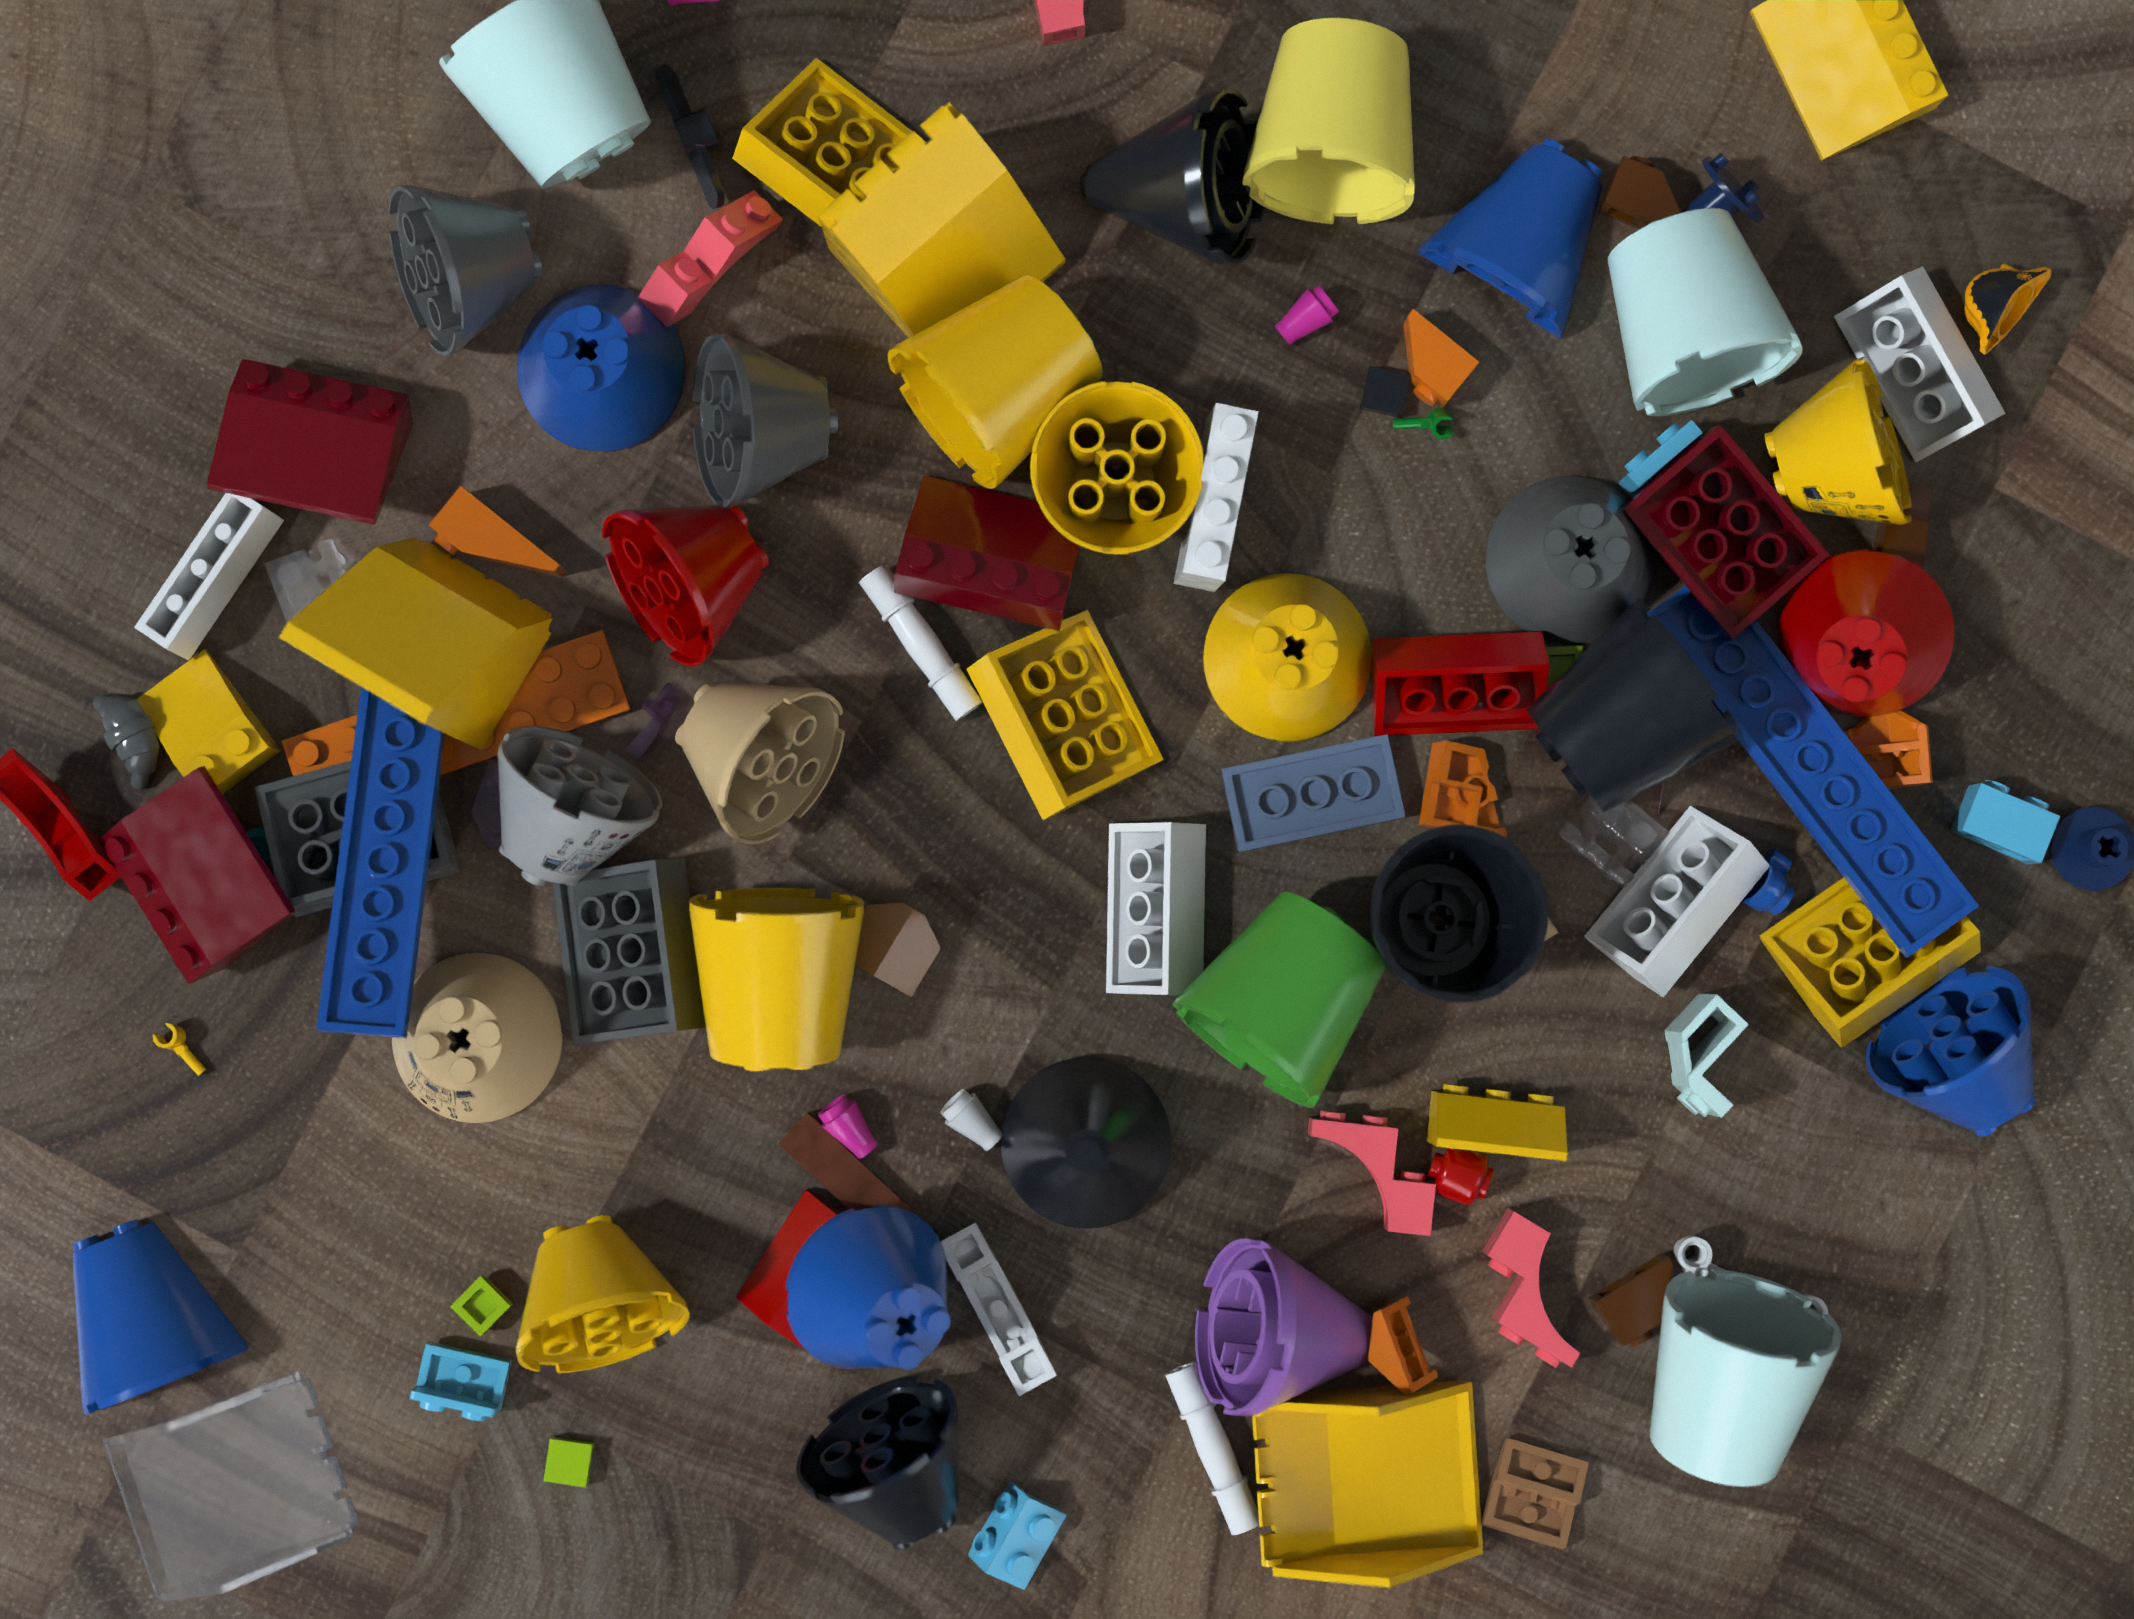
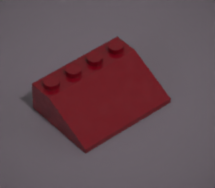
(309, 441)
(1724, 530)
(985, 554)
(196, 876)

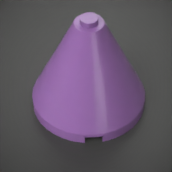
(1273, 1330)

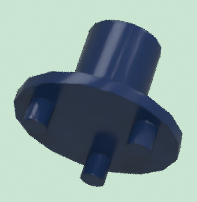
(1726, 191)
(2092, 848)

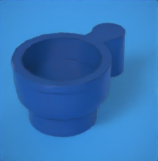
(1771, 890)

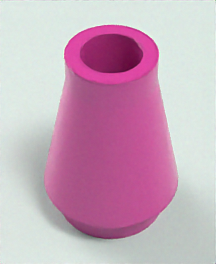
(1307, 315)
(846, 1124)

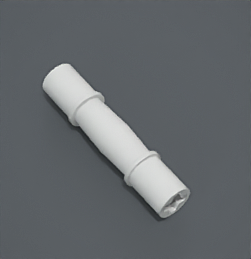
(921, 643)
(1214, 1449)

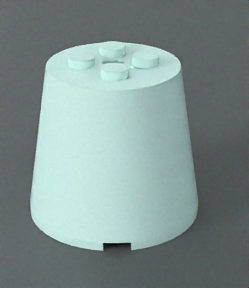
(550, 86)
(1696, 314)
(1736, 1374)

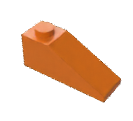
(483, 535)

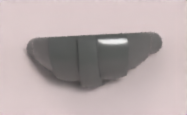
(130, 735)

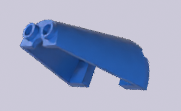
(1526, 232)
(142, 1316)

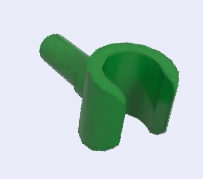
(1430, 422)

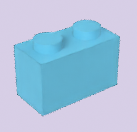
(2005, 822)

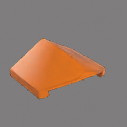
(1895, 748)
(1397, 1350)

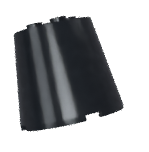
(1630, 712)
(1489, 905)

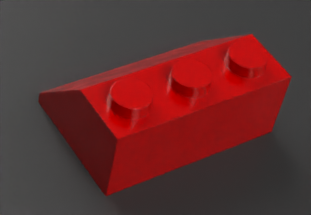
(765, 1288)

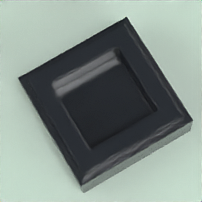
(1385, 391)

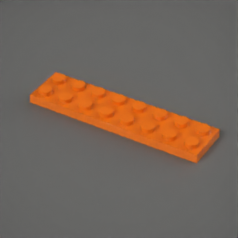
(563, 691)

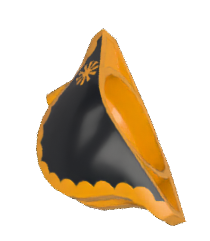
(1999, 299)

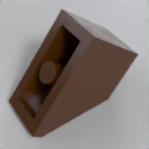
(1638, 194)
(1635, 1301)

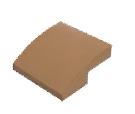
(1534, 1493)

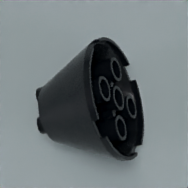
(889, 1460)

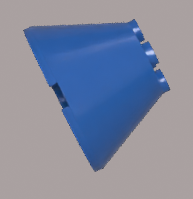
(604, 400)
(1961, 1050)
(870, 1290)

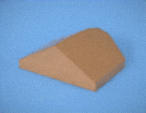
(896, 945)

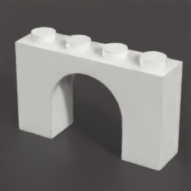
(1211, 532)

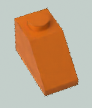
(1434, 361)

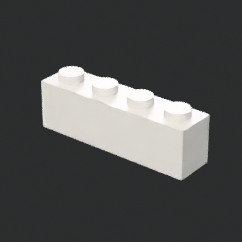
(208, 574)

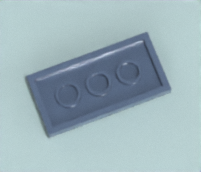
(1312, 793)

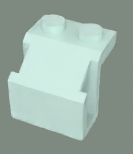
(1687, 1066)

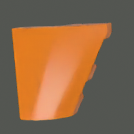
(1459, 789)

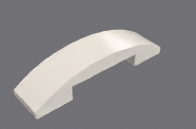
(998, 1309)

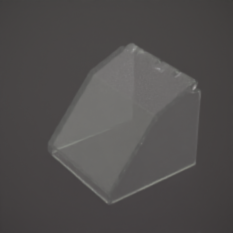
(232, 1489)

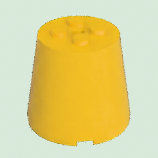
(995, 375)
(775, 974)

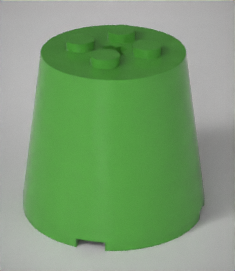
(1285, 996)

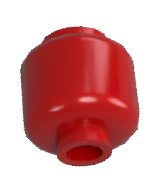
(1461, 1175)

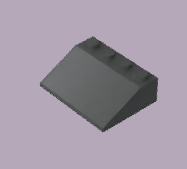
(305, 831)
(629, 952)

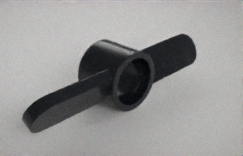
(695, 134)

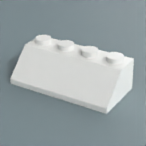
(1921, 363)
(1677, 900)
(1155, 907)

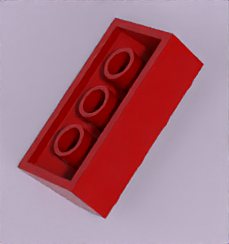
(1456, 682)

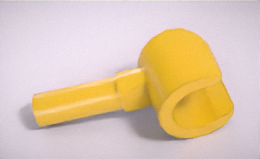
(180, 1048)

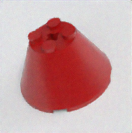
(683, 572)
(1867, 632)

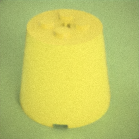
(1335, 125)

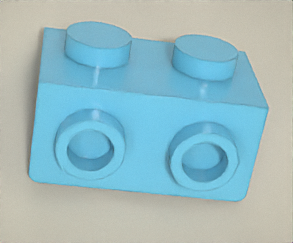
(1646, 467)
(461, 1381)
(1016, 1536)

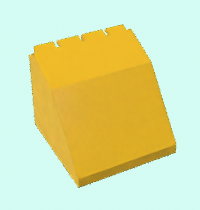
(938, 226)
(426, 636)
(1369, 1483)

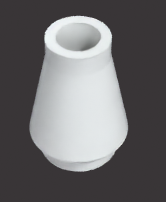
(970, 1118)

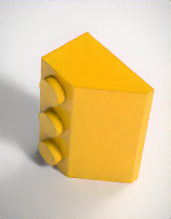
(1497, 1123)

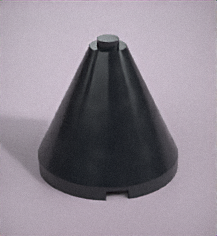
(1185, 179)
(1086, 1142)

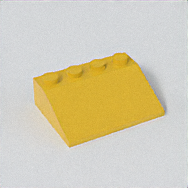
(1849, 67)
(817, 140)
(1064, 714)
(1851, 966)

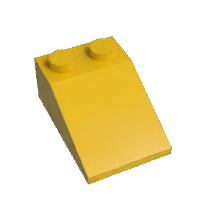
(207, 723)

